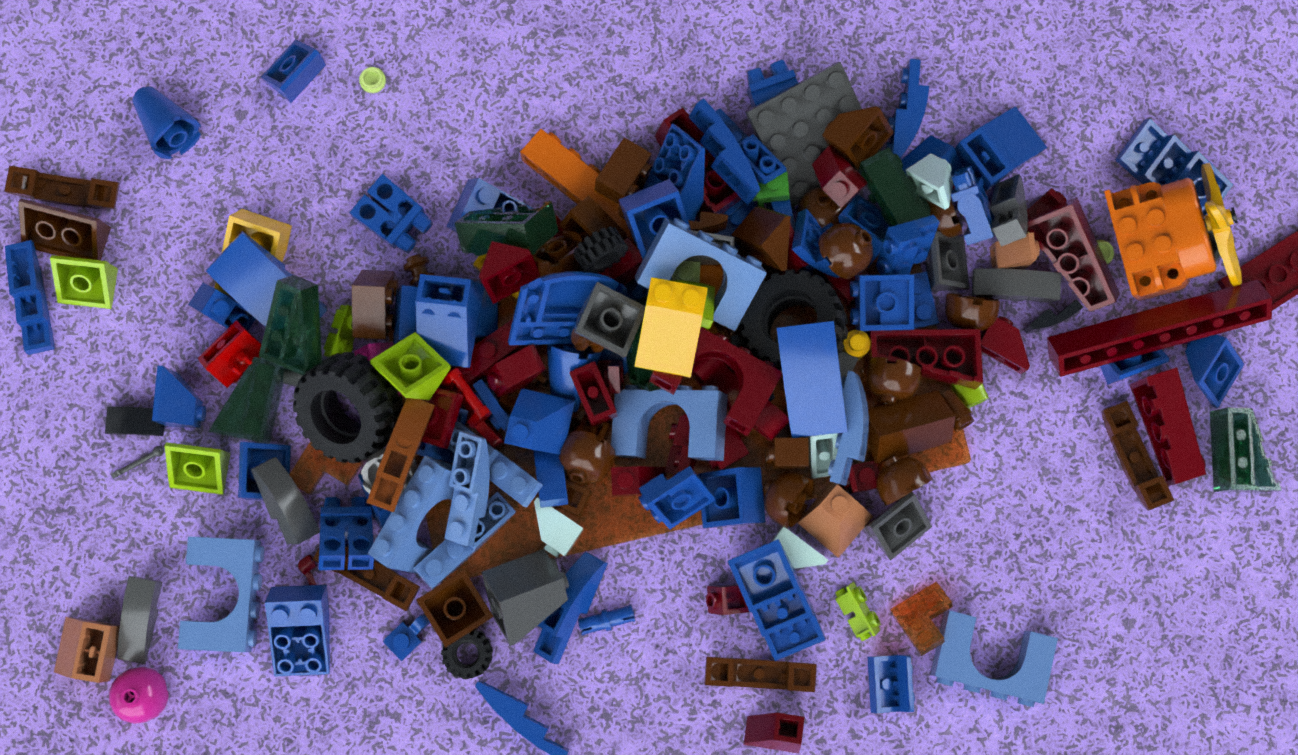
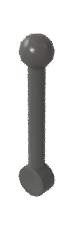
(157, 451)

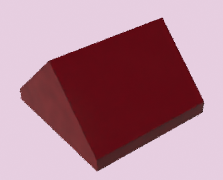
(507, 270)

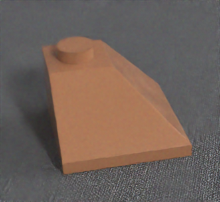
(835, 519)

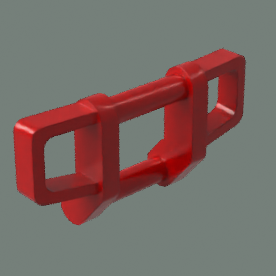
(479, 413)

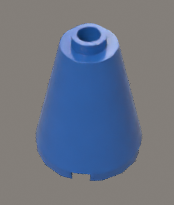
(165, 123)
(562, 360)

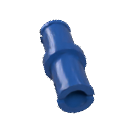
(606, 619)

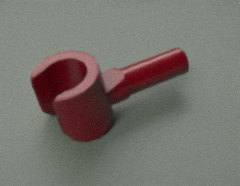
(305, 566)

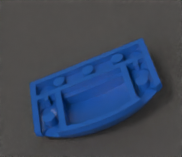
(550, 306)

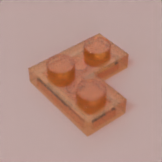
(313, 466)
(916, 617)

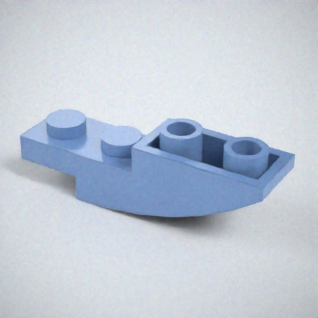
(854, 442)
(504, 472)
(471, 488)
(451, 555)

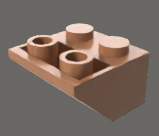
(87, 650)

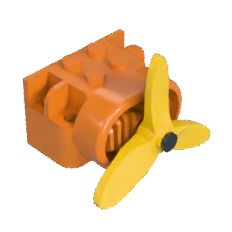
(1167, 235)

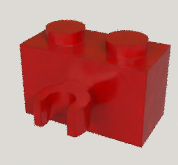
(230, 354)

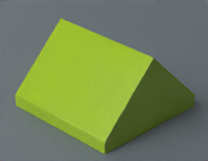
(83, 281)
(412, 367)
(196, 468)

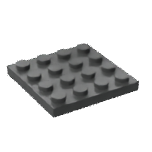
(796, 119)

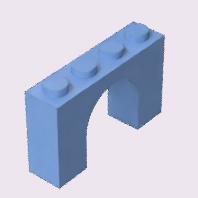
(677, 243)
(703, 407)
(397, 541)
(236, 630)
(1026, 680)

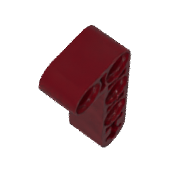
(715, 373)

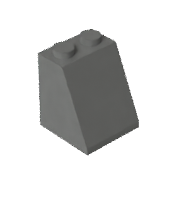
(524, 593)

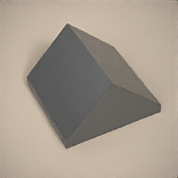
(947, 264)
(609, 319)
(899, 525)

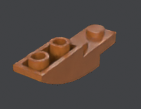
(400, 454)

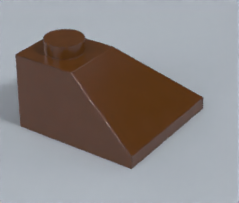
(858, 134)

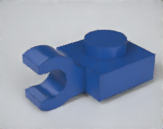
(405, 638)

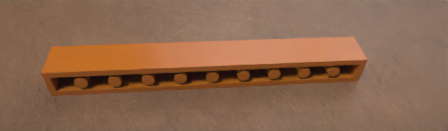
(577, 181)

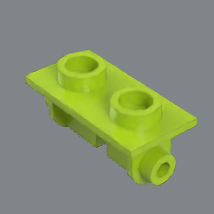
(344, 339)
(865, 620)

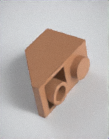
(1015, 255)

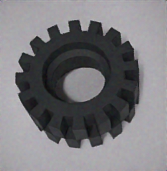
(600, 250)
(471, 670)

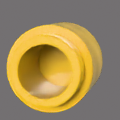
(856, 344)

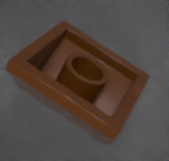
(765, 237)
(454, 608)

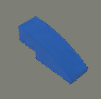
(552, 477)

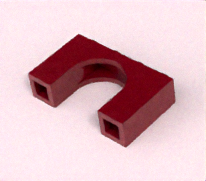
(754, 377)

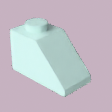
(933, 180)
(821, 453)
(556, 530)
(798, 551)

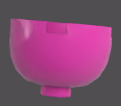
(149, 695)

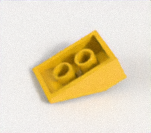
(264, 230)
(671, 327)

